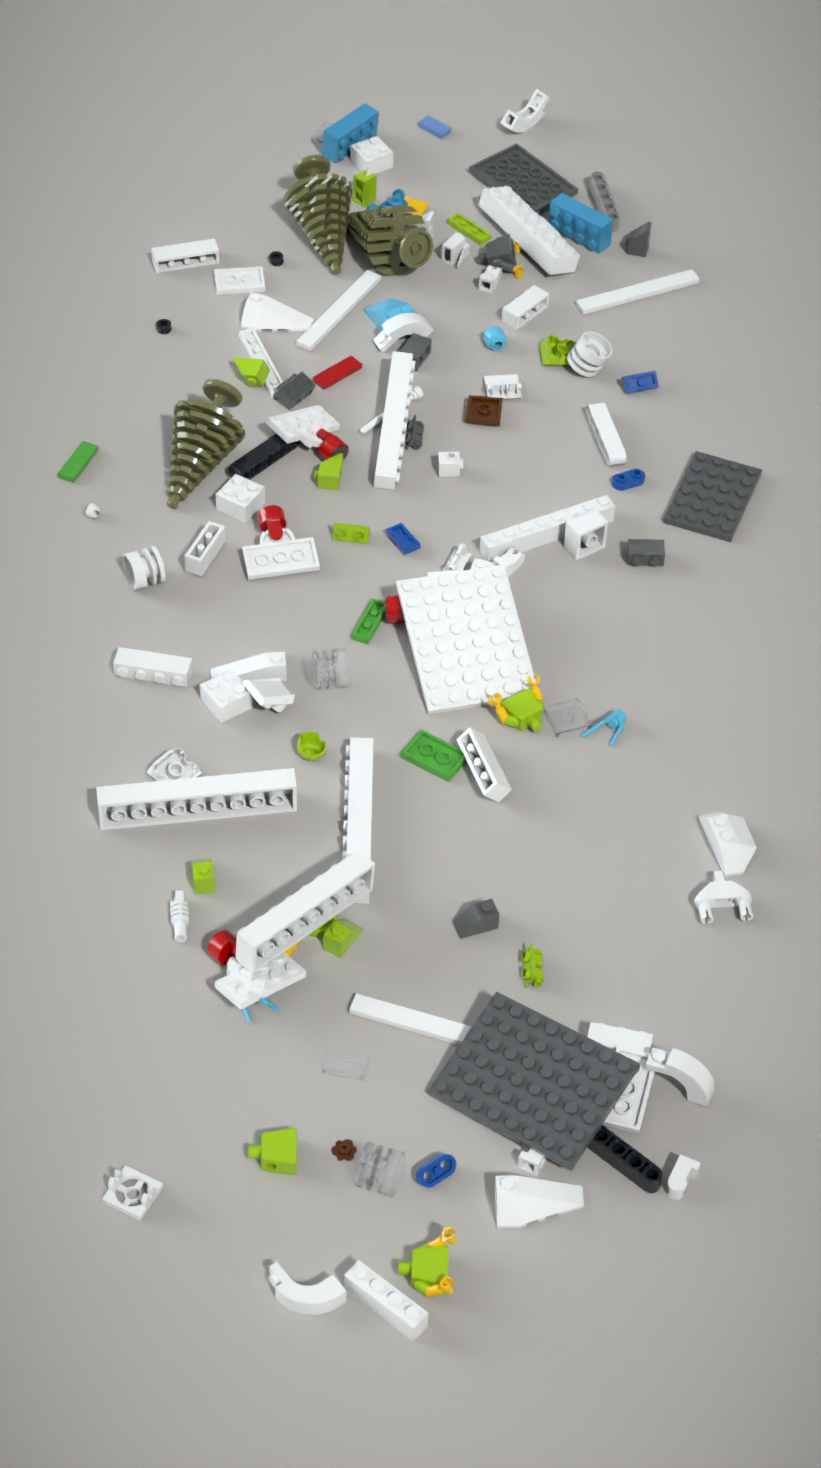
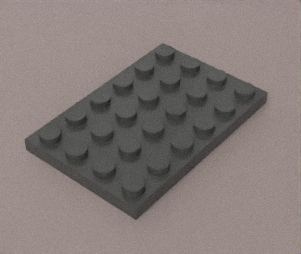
(525, 175)
(712, 496)

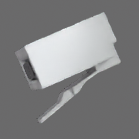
(455, 249)

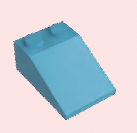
(387, 309)

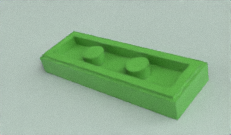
(78, 461)
(369, 622)

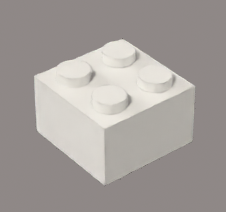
(372, 156)
(240, 498)
(585, 534)
(226, 696)

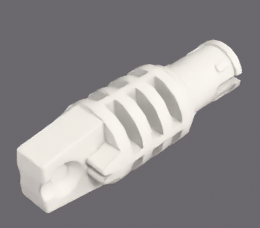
(179, 916)

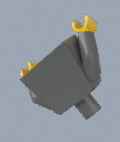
(502, 255)

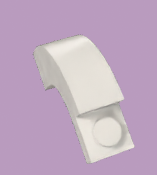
(528, 116)
(400, 326)
(686, 1070)
(306, 1299)

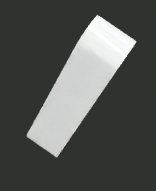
(606, 434)

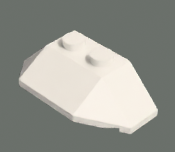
(729, 841)

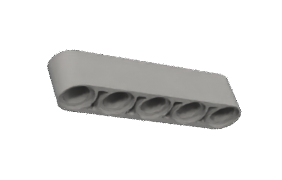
(603, 198)

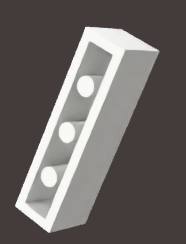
(185, 255)
(153, 667)
(484, 764)
(386, 1300)

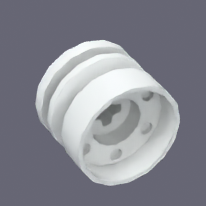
(589, 354)
(147, 566)

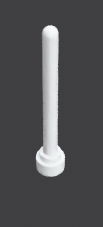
(416, 394)

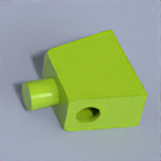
(277, 1151)

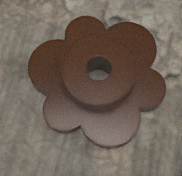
(344, 1150)

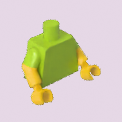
(521, 709)
(430, 1266)

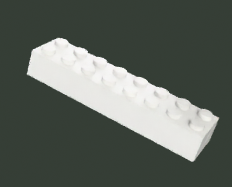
(529, 230)
(304, 911)

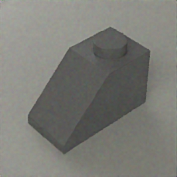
(638, 241)
(477, 919)

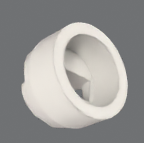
(91, 510)

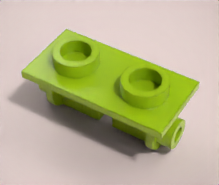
(351, 533)
(531, 959)

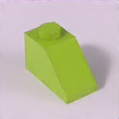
(253, 370)
(330, 472)
(203, 876)
(340, 937)

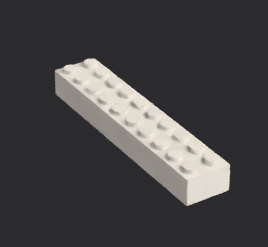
(197, 799)

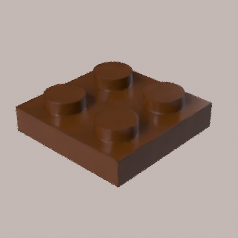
(484, 410)

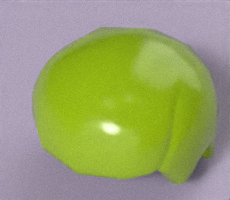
(311, 746)

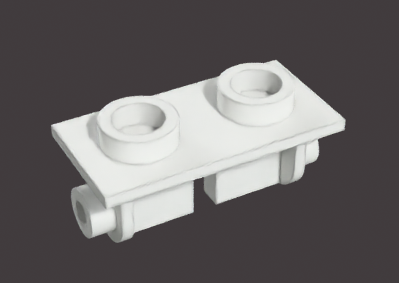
(458, 559)

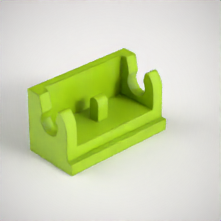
(364, 188)

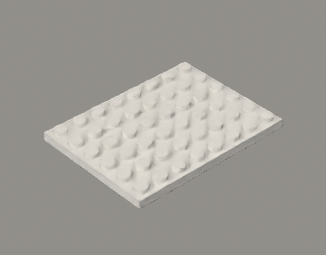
(465, 637)

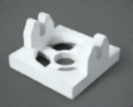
(146, 1200)

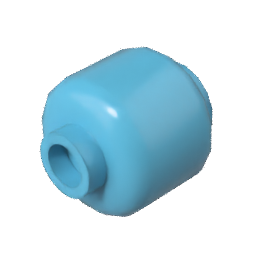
(495, 338)

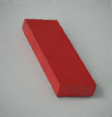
(337, 372)

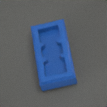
(403, 538)

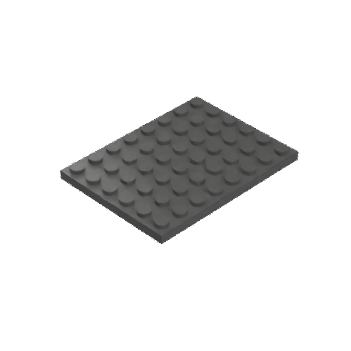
(534, 1080)

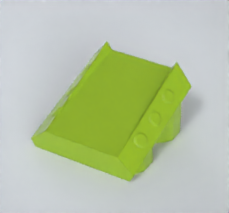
(555, 351)

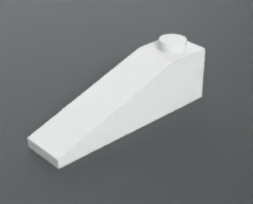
(266, 313)
(259, 666)
(531, 1199)

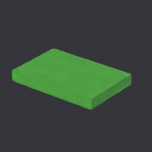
(434, 755)

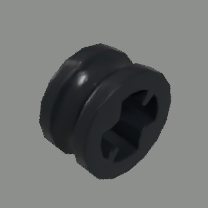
(276, 258)
(163, 326)

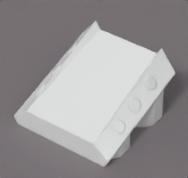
(270, 693)
(173, 766)

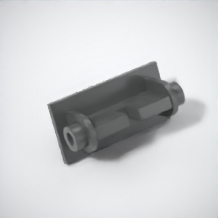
(414, 434)

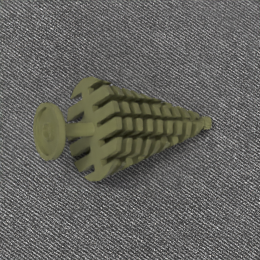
(321, 207)
(391, 237)
(202, 437)

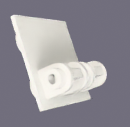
(503, 386)

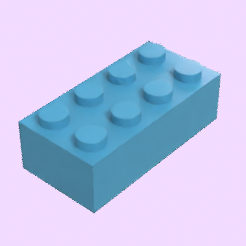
(349, 130)
(581, 223)

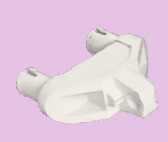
(723, 894)

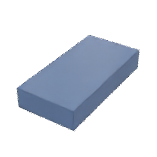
(434, 127)

